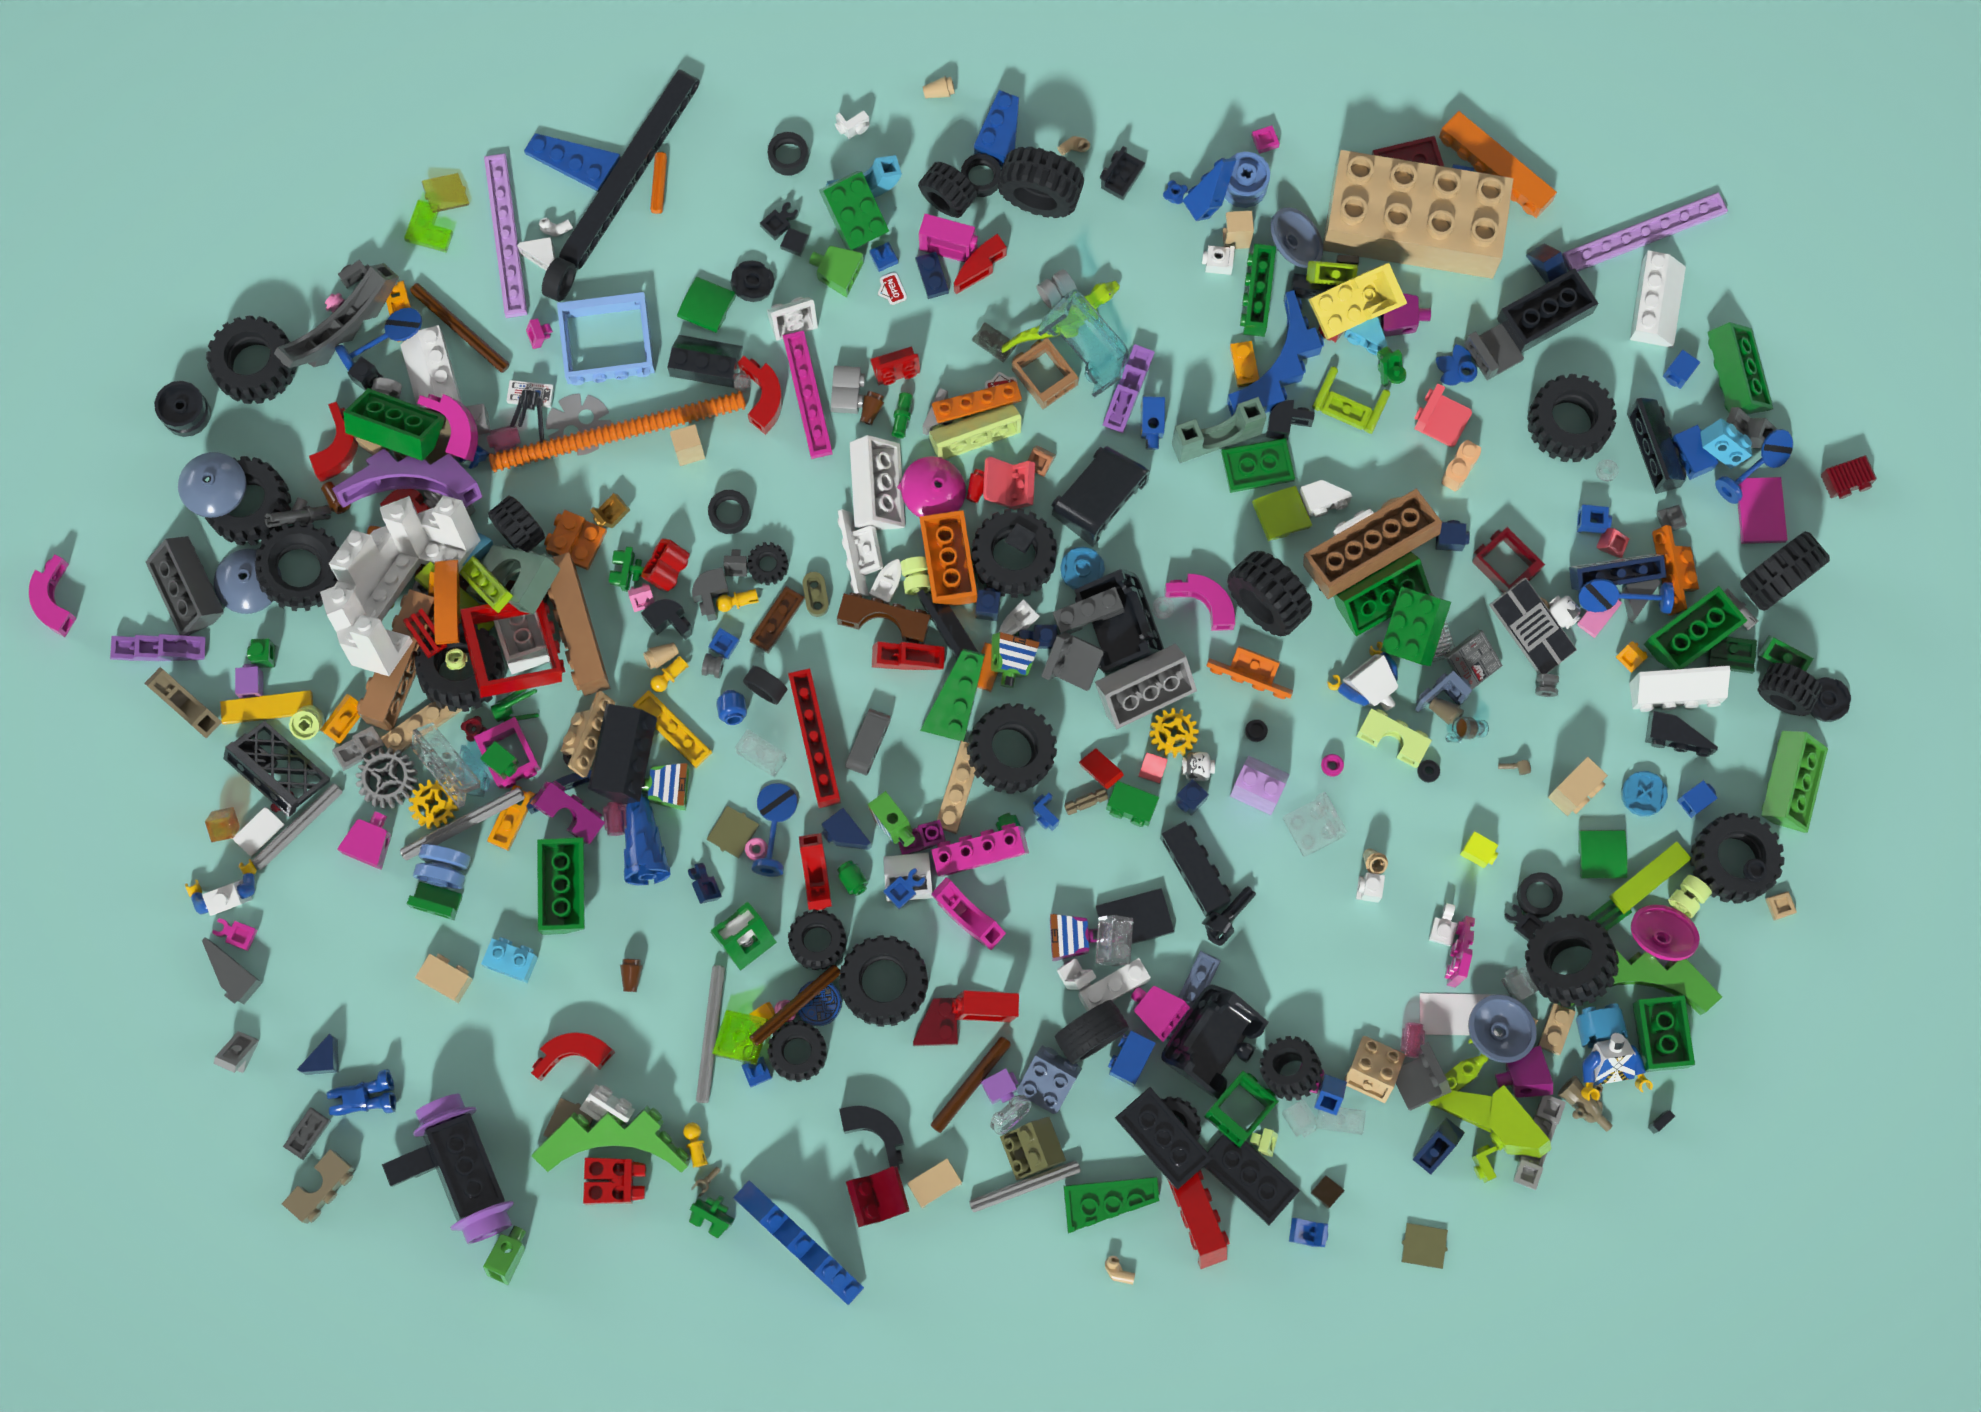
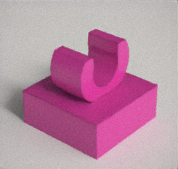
(538, 333)

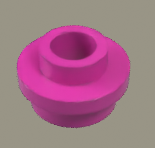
(1335, 759)

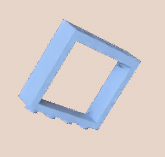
(602, 306)

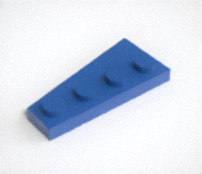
(574, 160)

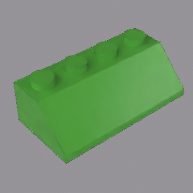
(1794, 780)

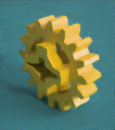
(1166, 729)
(424, 802)

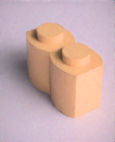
(1461, 465)

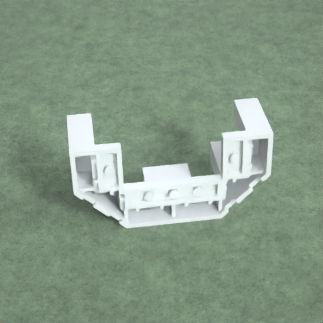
(379, 566)

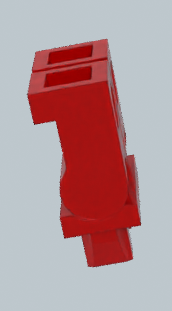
(620, 1181)

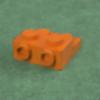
(575, 536)

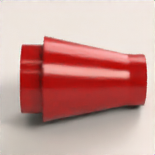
(976, 486)

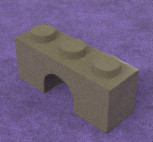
(335, 1173)

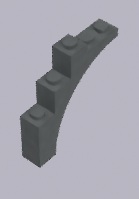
(341, 326)

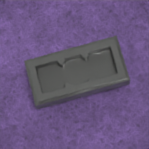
(306, 1133)

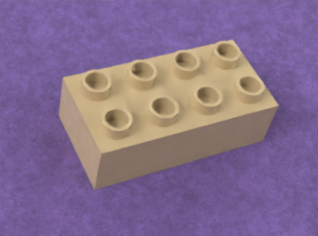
(1417, 214)

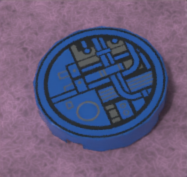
(822, 1007)

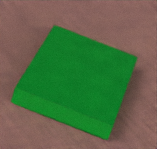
(1257, 465)

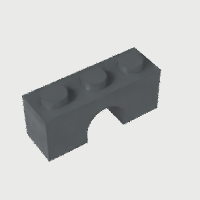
(1100, 606)

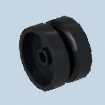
(182, 408)

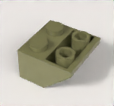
(1032, 1148)

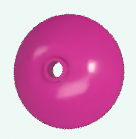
(923, 496)
(1665, 932)

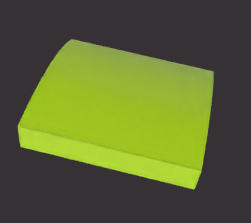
(1281, 513)

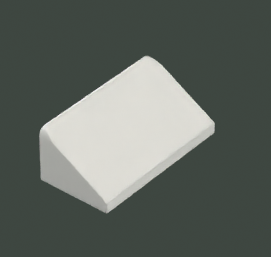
(258, 831)

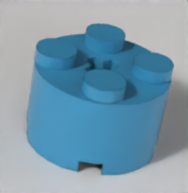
(1600, 1024)

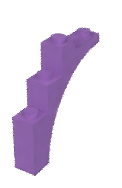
(387, 474)

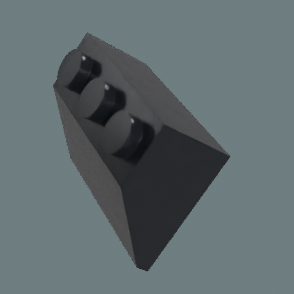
(704, 360)

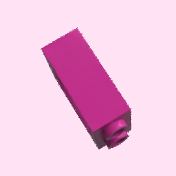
(947, 238)
(499, 733)

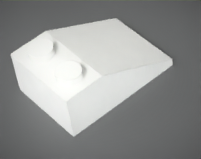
(792, 317)
(522, 642)

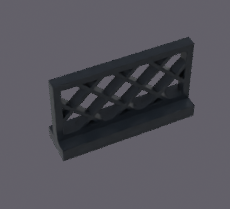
(260, 776)

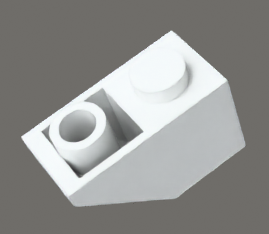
(1322, 497)

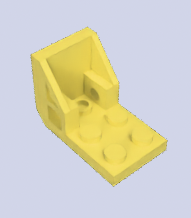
(1357, 300)

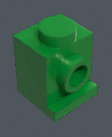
(262, 653)

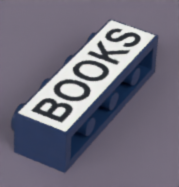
(1619, 570)

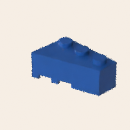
(1000, 128)

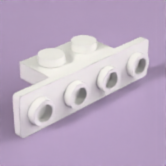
(861, 551)

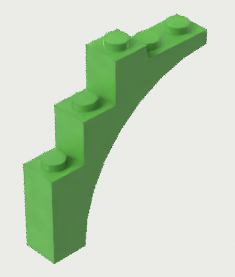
(1678, 979)
(641, 1133)

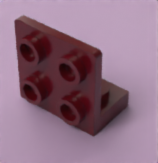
(877, 1197)

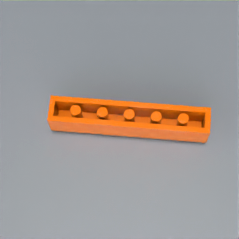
(1491, 158)

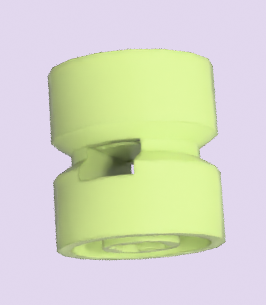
(916, 575)
(306, 722)
(1691, 894)

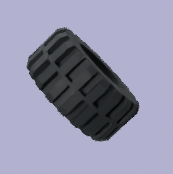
(1040, 182)
(231, 342)
(1587, 396)
(276, 499)
(1784, 570)
(1013, 581)
(1269, 593)
(458, 693)
(1027, 724)
(1752, 833)
(1563, 934)
(883, 1012)

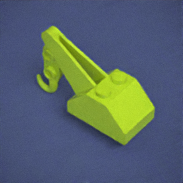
(1499, 1114)

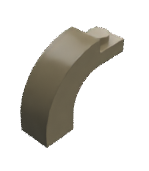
(183, 702)

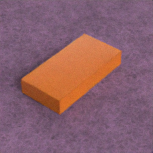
(987, 676)

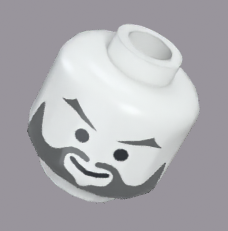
(1565, 611)
(1198, 766)

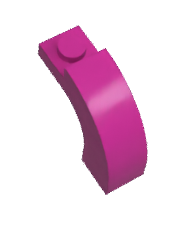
(464, 431)
(1208, 592)
(42, 597)
(967, 915)

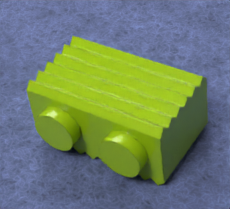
(1330, 273)

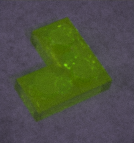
(424, 232)

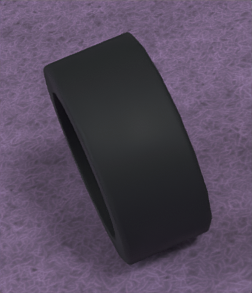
(788, 138)
(985, 160)
(558, 279)
(735, 527)
(765, 685)
(1553, 884)

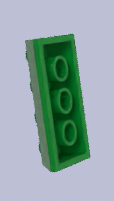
(1739, 368)
(393, 424)
(1375, 596)
(1695, 630)
(560, 885)

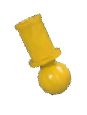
(725, 603)
(660, 682)
(692, 1133)

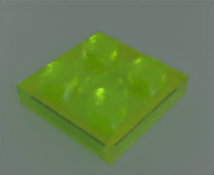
(734, 1039)

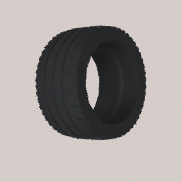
(1091, 1032)

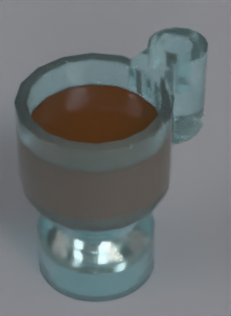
(1467, 729)

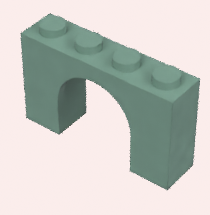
(1246, 423)
(534, 580)

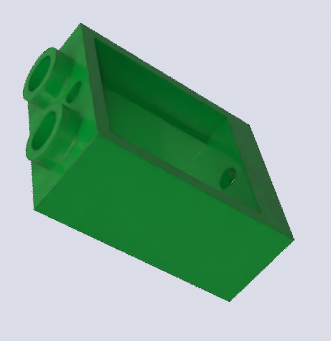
(1228, 1125)

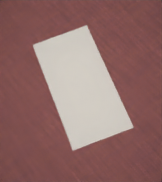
(1448, 1012)

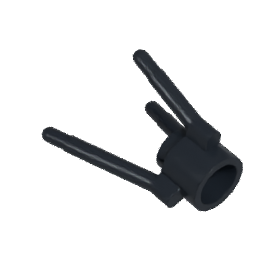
(528, 401)

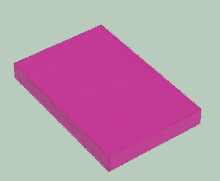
(1762, 511)

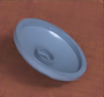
(1296, 237)
(218, 495)
(238, 594)
(1512, 1023)

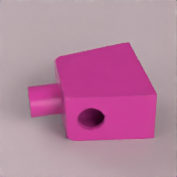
(367, 841)
(1159, 1010)

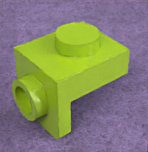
(1483, 1167)

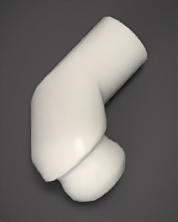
(553, 229)

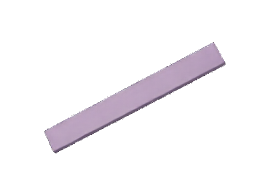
(1645, 232)
(505, 235)

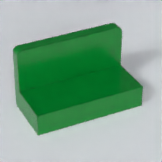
(435, 900)

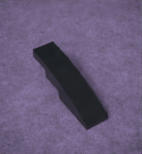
(408, 1166)

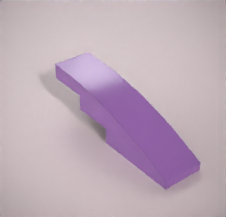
(1128, 388)
(158, 648)

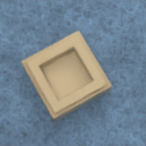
(1781, 905)

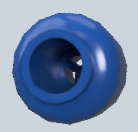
(731, 707)

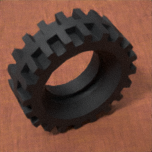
(280, 543)

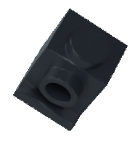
(363, 373)

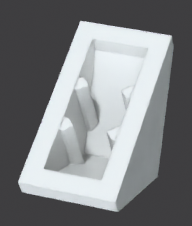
(538, 251)

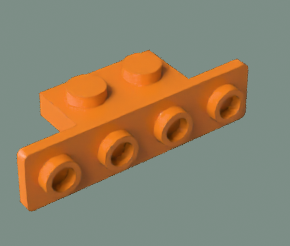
(976, 402)
(1678, 566)
(1254, 669)

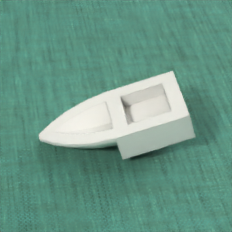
(887, 582)
(1019, 619)

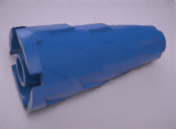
(644, 852)

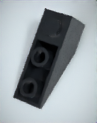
(1673, 732)

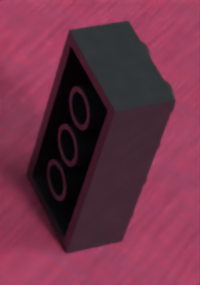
(1548, 310)

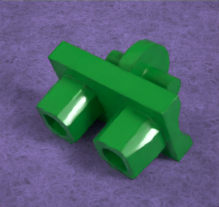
(1391, 366)
(623, 578)
(712, 1211)

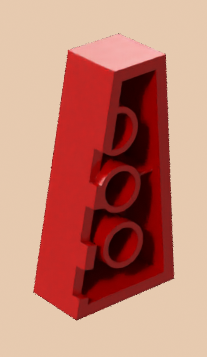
(1201, 1221)

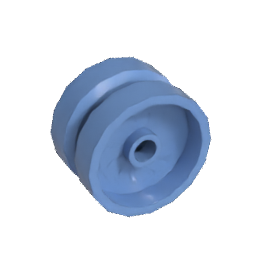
(1248, 180)
(441, 866)

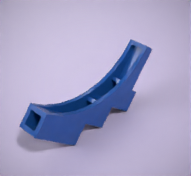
(1287, 369)
(798, 1242)

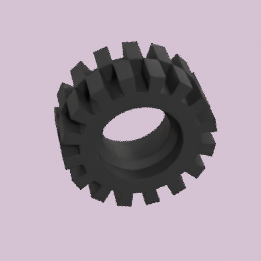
(767, 576)

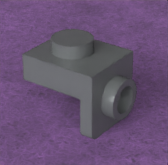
(353, 273)

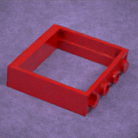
(487, 688)

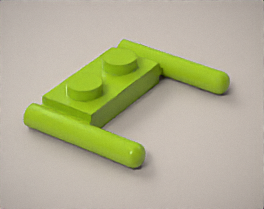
(1347, 409)

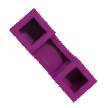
(584, 822)

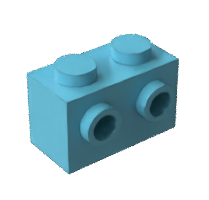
(1726, 443)
(509, 959)

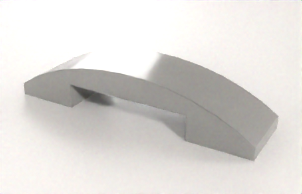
(1547, 1118)

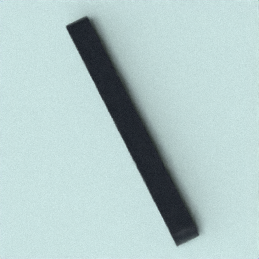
(629, 169)

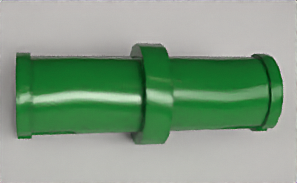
(902, 415)

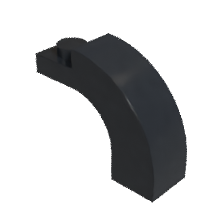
(869, 1119)

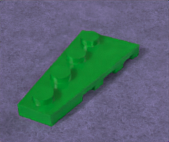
(955, 702)
(1099, 1201)

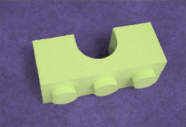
(1412, 743)

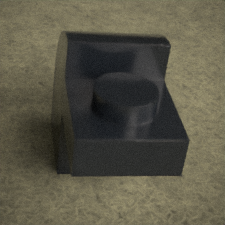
(1284, 415)
(665, 613)

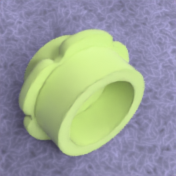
(452, 657)

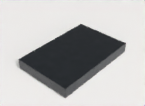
(1148, 912)

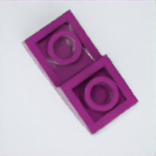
(926, 836)

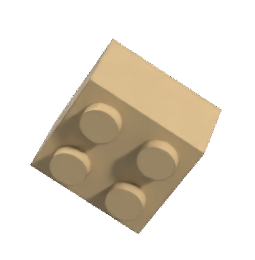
(1582, 782)

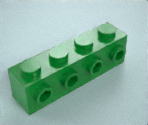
(1259, 290)

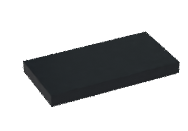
(1163, 1138)
(1251, 1178)

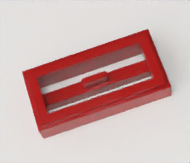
(414, 618)

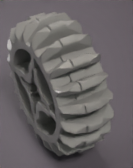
(382, 786)

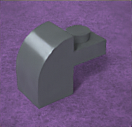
(1755, 428)
(709, 586)

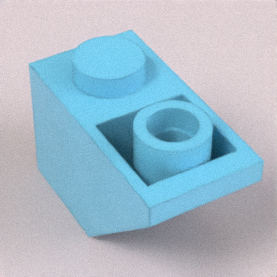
(1367, 334)

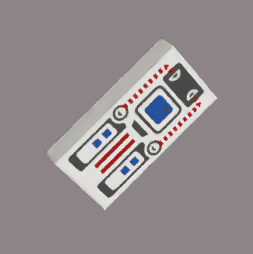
(516, 387)

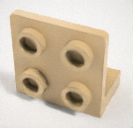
(1374, 1069)

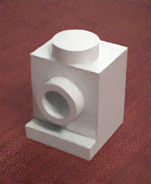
(1215, 265)
(1370, 887)

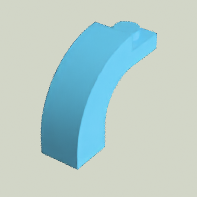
(882, 175)

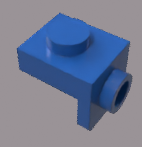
(1045, 817)
(1308, 1233)

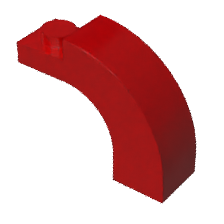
(769, 407)
(341, 451)
(815, 871)
(571, 1045)

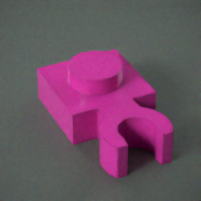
(237, 935)

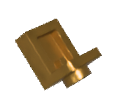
(610, 511)

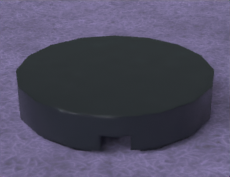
(752, 281)
(1832, 702)

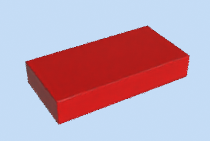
(1101, 768)

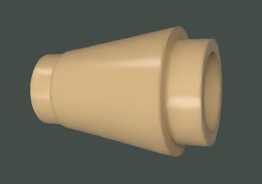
(940, 88)
(660, 655)
(1375, 862)

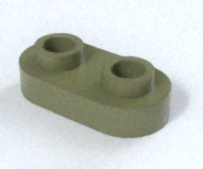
(815, 595)

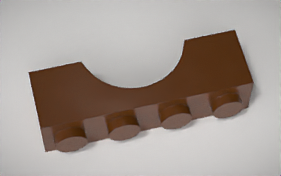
(856, 611)

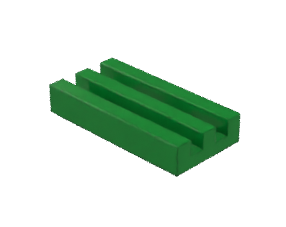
(1608, 915)

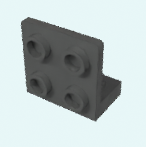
(1493, 351)
(1073, 661)
(1422, 1079)

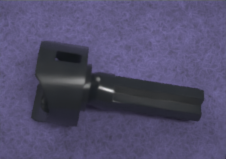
(1221, 923)

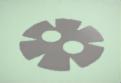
(572, 407)

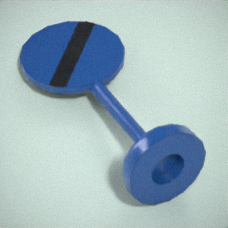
(398, 327)
(1774, 453)
(1603, 595)
(776, 804)

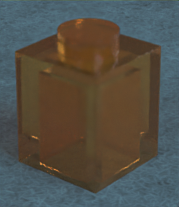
(222, 824)

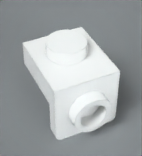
(854, 126)
(1074, 976)

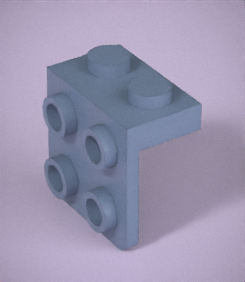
(1455, 687)
(1048, 1079)

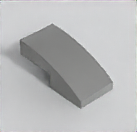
(357, 748)

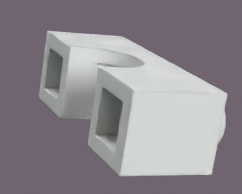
(1115, 985)

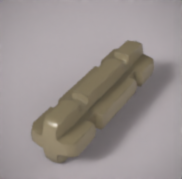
(1086, 801)

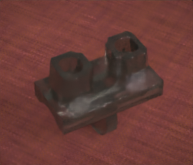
(992, 341)

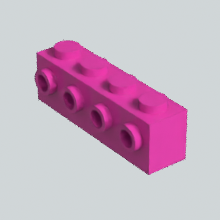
(980, 851)

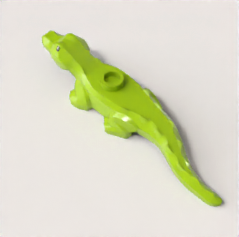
(1099, 295)

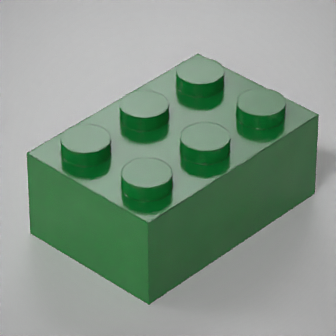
(854, 210)
(1415, 626)
(1664, 1033)

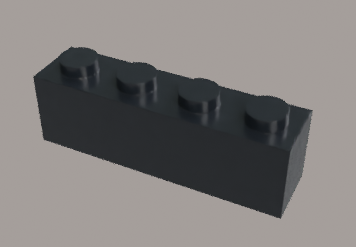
(1195, 868)

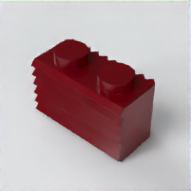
(1848, 477)

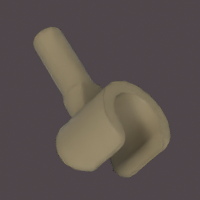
(1523, 766)
(703, 1183)

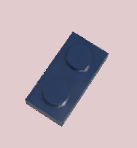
(932, 275)

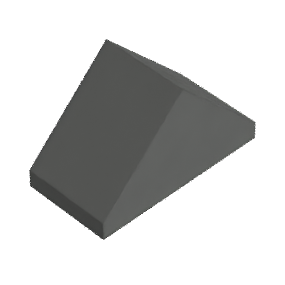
(1635, 606)

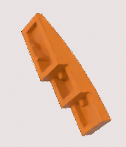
(446, 602)

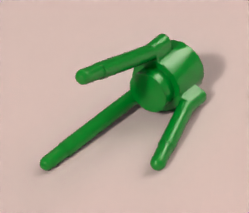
(503, 708)

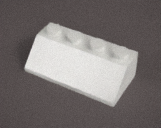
(1658, 299)
(429, 365)
(874, 483)
(1680, 688)

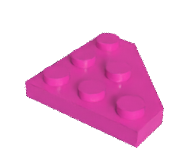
(1461, 954)

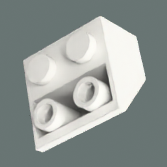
(901, 866)

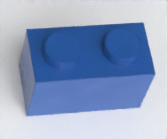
(1692, 454)
(1132, 1058)

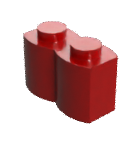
(665, 565)

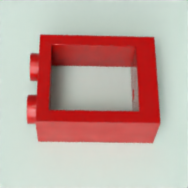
(986, 1006)

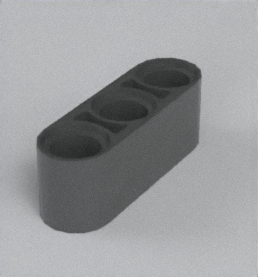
(868, 742)

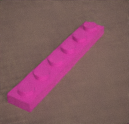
(807, 395)

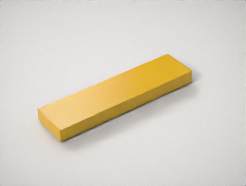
(264, 707)
(674, 730)

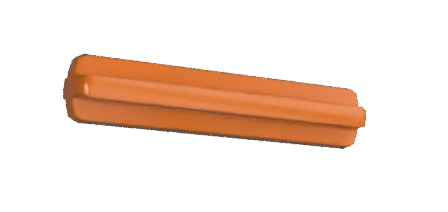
(658, 183)

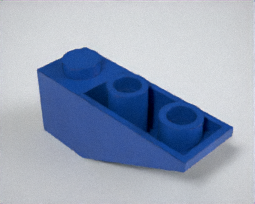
(1209, 194)

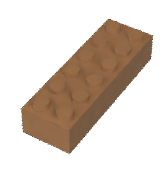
(1372, 543)
(577, 628)
(388, 693)

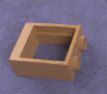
(1058, 389)

